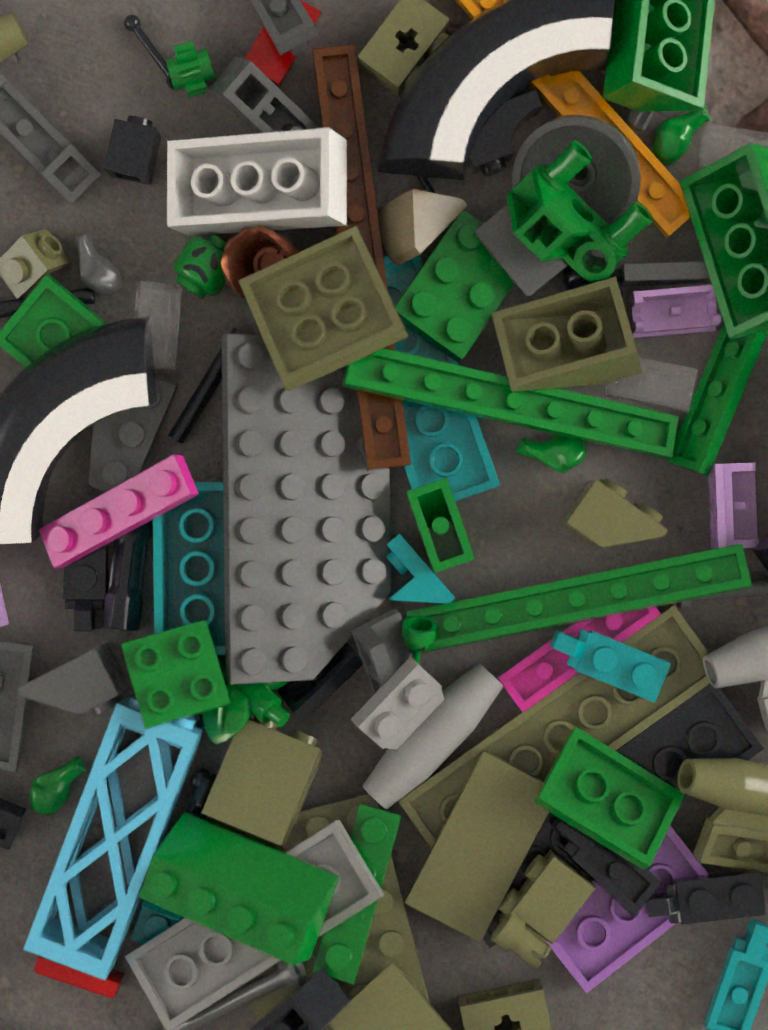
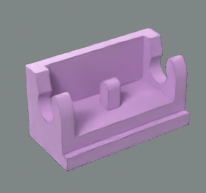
(673, 311)
(733, 505)

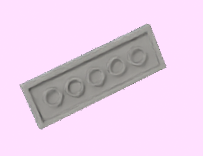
(197, 966)

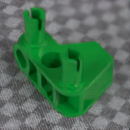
(557, 230)

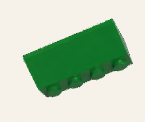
(659, 54)
(732, 229)
(240, 888)

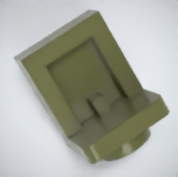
(30, 261)

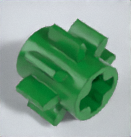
(190, 69)

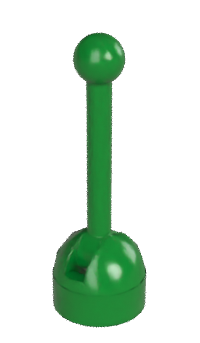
(418, 634)

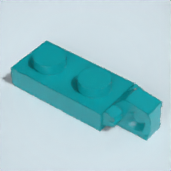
(613, 662)
(741, 981)

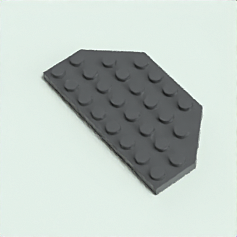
(298, 519)

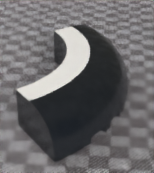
(483, 69)
(57, 401)

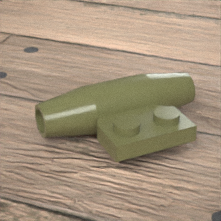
(739, 828)

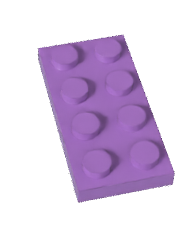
(606, 935)

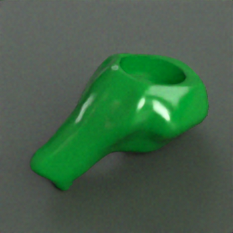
(675, 135)
(556, 453)
(52, 788)

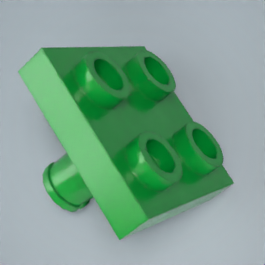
(175, 674)

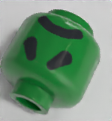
(200, 266)

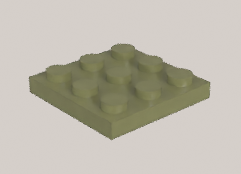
(322, 309)

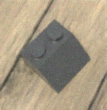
(82, 684)

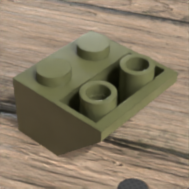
(607, 519)

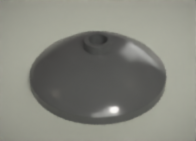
(612, 175)

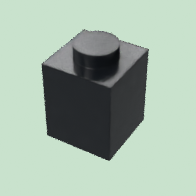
(133, 150)

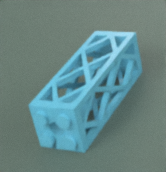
(81, 944)

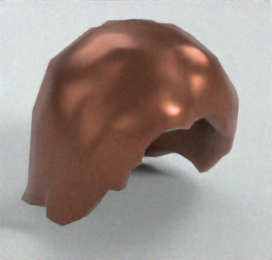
(251, 252)

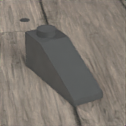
(258, 99)

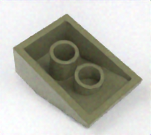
(568, 339)

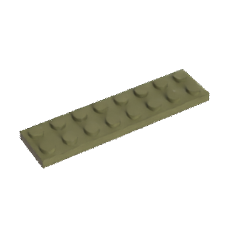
(599, 709)

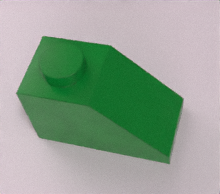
(440, 525)

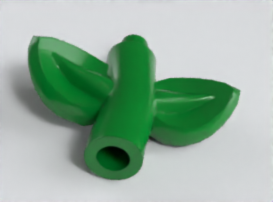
(244, 699)

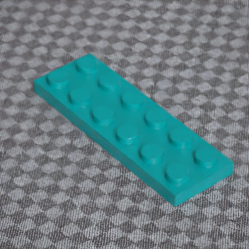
(438, 439)

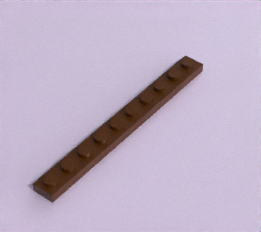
(343, 112)

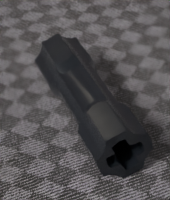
(124, 593)

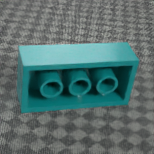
(191, 564)

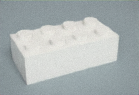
(257, 181)

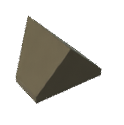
(414, 221)

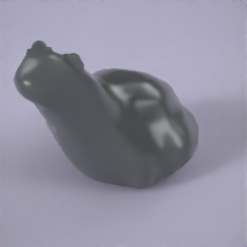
(96, 270)

